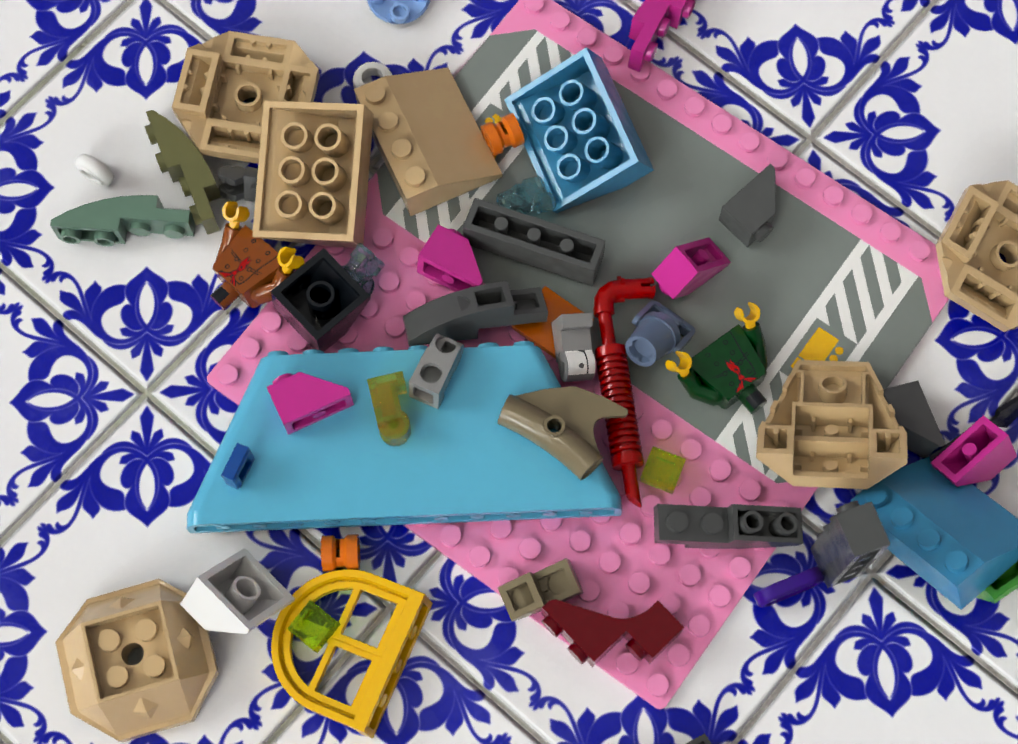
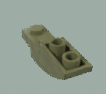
(185, 165)

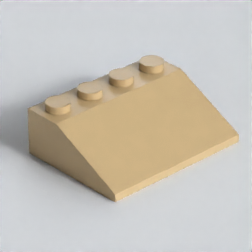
(427, 137)
(313, 173)

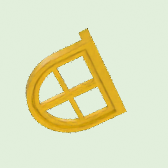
(386, 660)

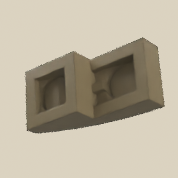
(532, 591)

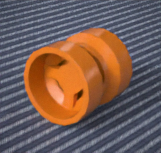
(502, 134)
(349, 552)

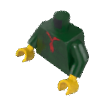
(728, 367)

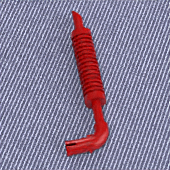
(616, 380)

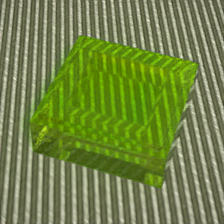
(662, 470)
(313, 626)

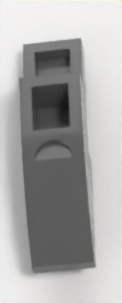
(474, 308)
(728, 527)

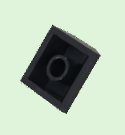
(320, 300)

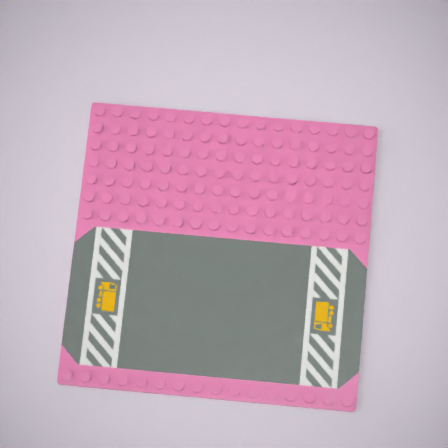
(828, 287)

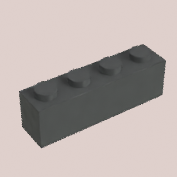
(534, 241)
(849, 543)

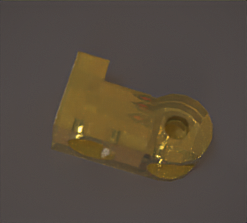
(391, 420)

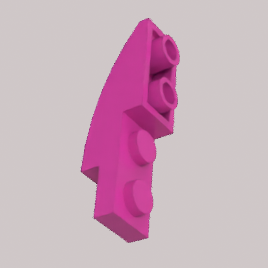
(651, 22)

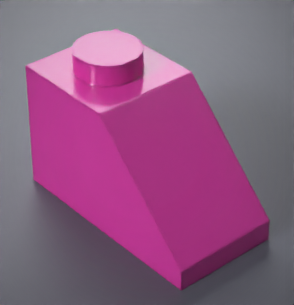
(449, 260)
(689, 267)
(307, 399)
(976, 454)

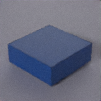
(238, 466)

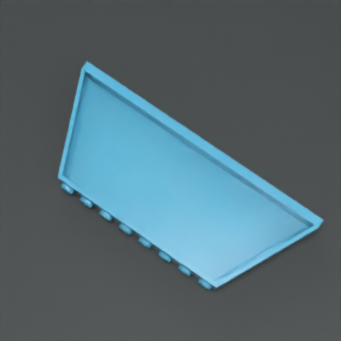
(448, 471)

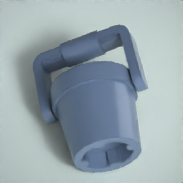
(657, 334)

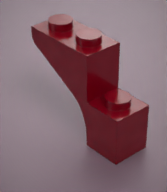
(595, 634)

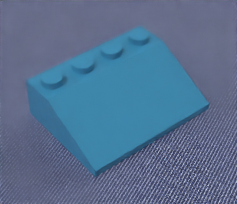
(579, 131)
(944, 531)

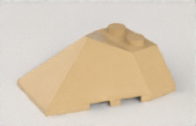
(832, 428)

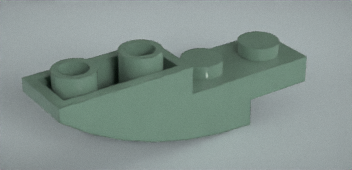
(111, 219)

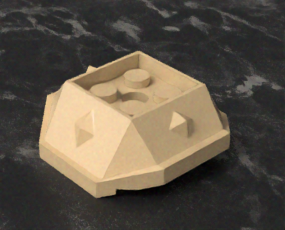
(224, 75)
(970, 249)
(142, 697)

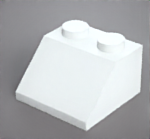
(235, 595)

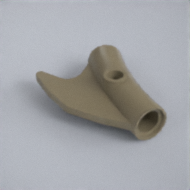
(568, 411)

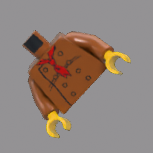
(249, 264)

